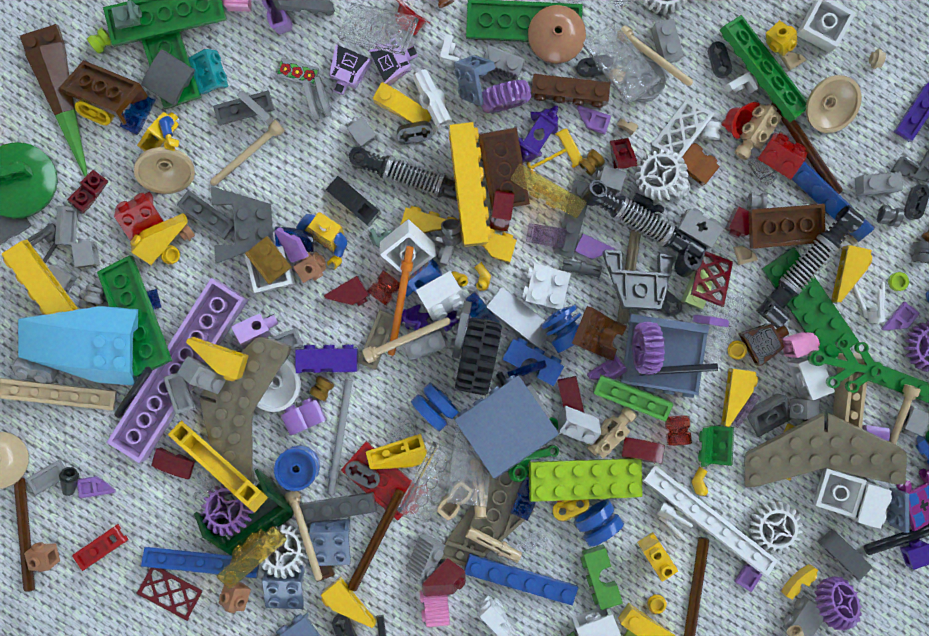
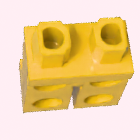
(657, 557)

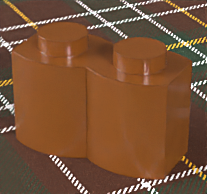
(699, 165)

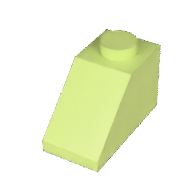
(692, 300)

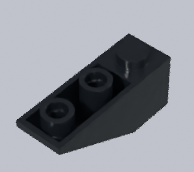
(353, 201)

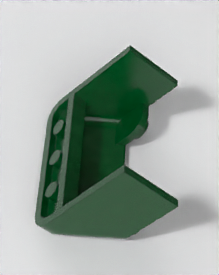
(271, 513)

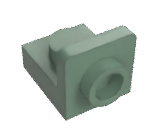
(127, 15)
(375, 239)

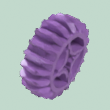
(506, 96)
(648, 348)
(918, 354)
(212, 514)
(838, 603)

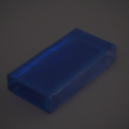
(527, 369)

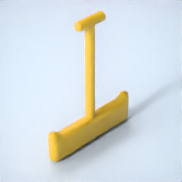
(570, 148)

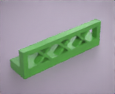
(632, 397)

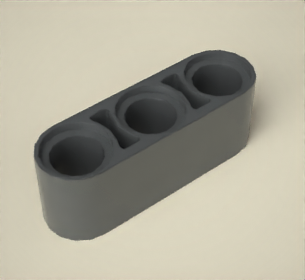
(845, 554)

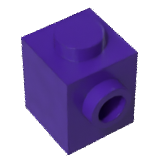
(916, 554)

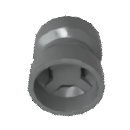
(889, 215)
(451, 230)
(920, 247)

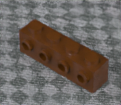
(570, 90)

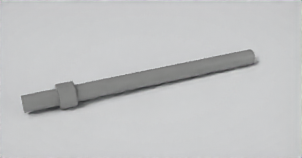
(334, 472)

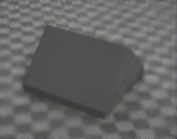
(769, 414)

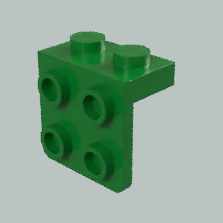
(716, 445)

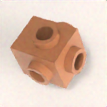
(310, 267)
(42, 557)
(234, 598)

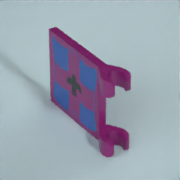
(918, 501)

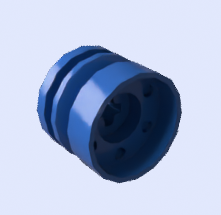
(564, 326)

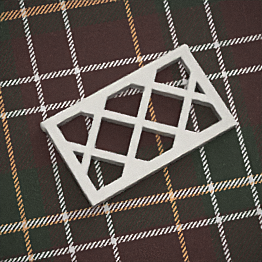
(678, 116)

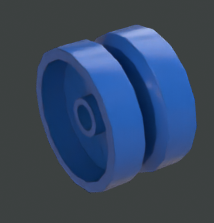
(432, 408)
(305, 459)
(599, 523)

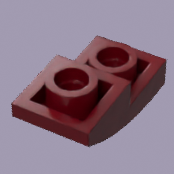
(88, 191)
(570, 393)
(643, 450)
(173, 464)

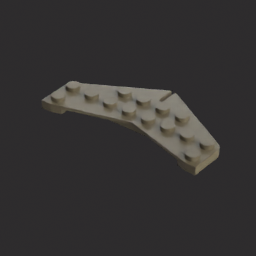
(231, 415)
(813, 448)
(498, 523)

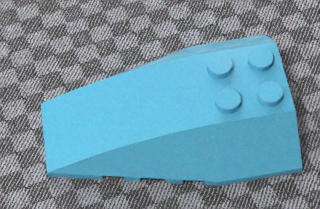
(82, 342)

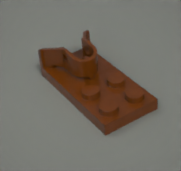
(103, 89)
(500, 159)
(786, 225)
(597, 333)

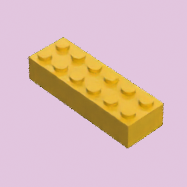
(468, 184)

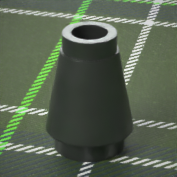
(68, 480)

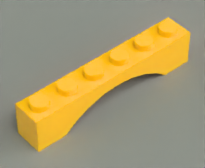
(498, 247)
(218, 466)

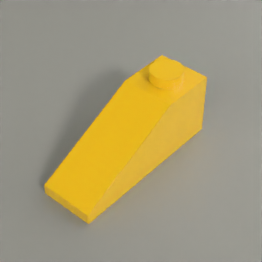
(400, 104)
(154, 240)
(852, 266)
(221, 359)
(738, 390)
(398, 454)
(345, 602)
(640, 623)

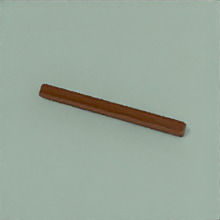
(812, 154)
(23, 533)
(376, 540)
(696, 586)

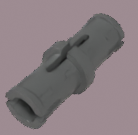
(581, 268)

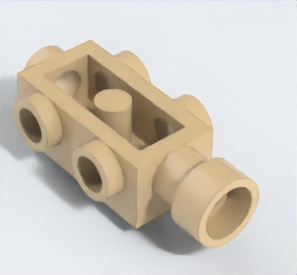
(758, 130)
(613, 435)

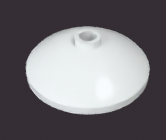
(283, 394)

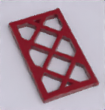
(708, 295)
(172, 608)

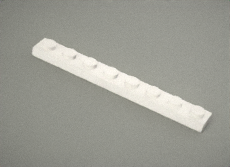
(710, 520)

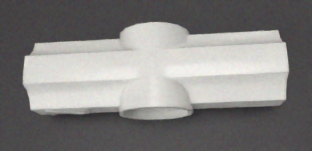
(432, 99)

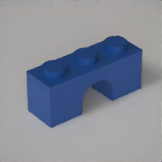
(519, 351)

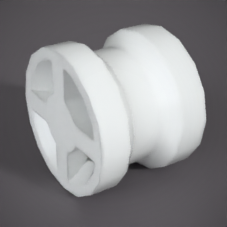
(711, 131)

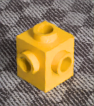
(781, 38)

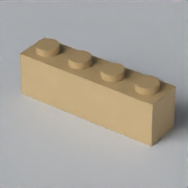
(850, 405)

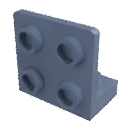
(467, 73)
(899, 510)
(331, 541)
(284, 592)

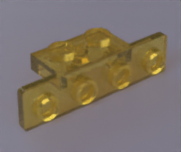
(547, 190)
(250, 555)

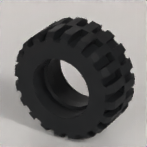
(478, 356)

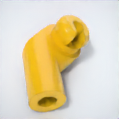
(484, 277)
(460, 278)
(698, 483)

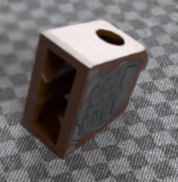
(764, 342)

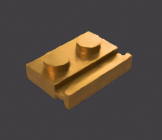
(268, 260)

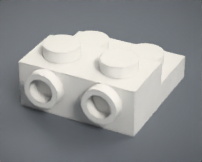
(546, 286)
(493, 615)

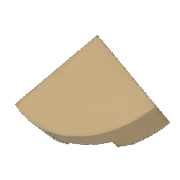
(792, 60)
(628, 127)
(744, 255)

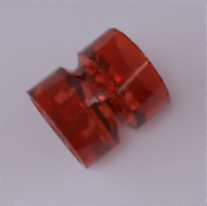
(384, 288)
(678, 430)

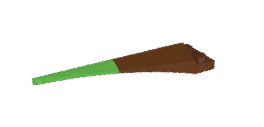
(48, 60)

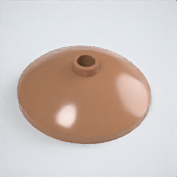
(550, 45)

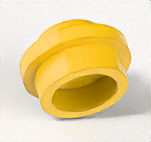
(170, 255)
(737, 349)
(656, 604)

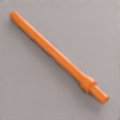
(406, 267)

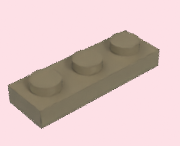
(378, 336)

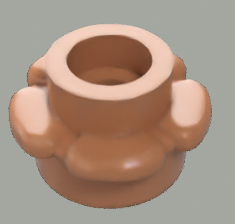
(186, 233)

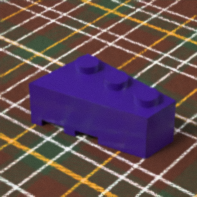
(327, 359)

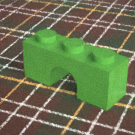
(595, 561)

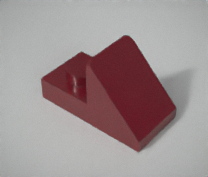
(622, 154)
(501, 211)

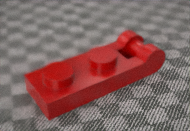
(99, 548)

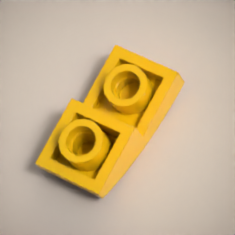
(805, 575)

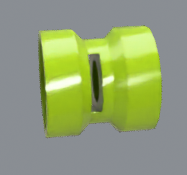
(100, 40)

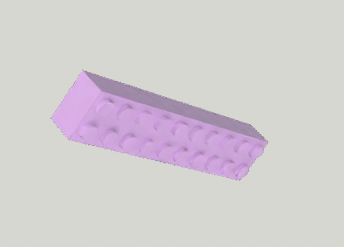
(152, 407)

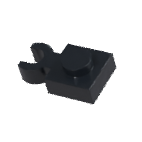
(647, 203)

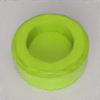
(898, 281)

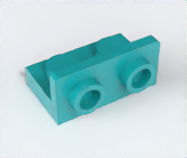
(208, 70)

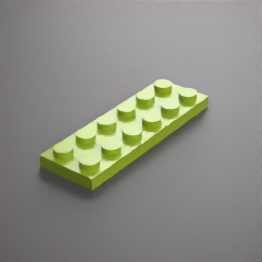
(585, 479)

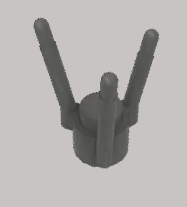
(48, 234)

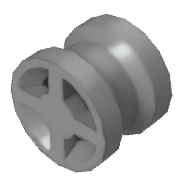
(757, 201)
(94, 294)

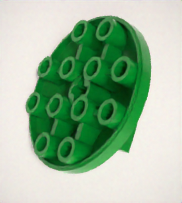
(26, 180)

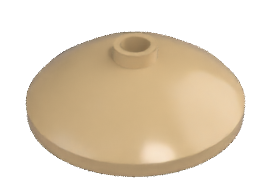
(842, 105)
(164, 170)
(13, 459)

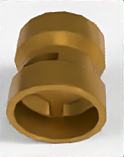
(592, 162)
(321, 388)

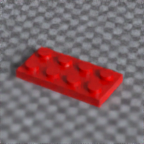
(389, 479)

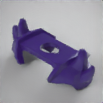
(546, 120)
(418, 320)

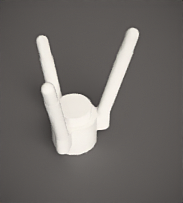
(876, 313)
(665, 512)

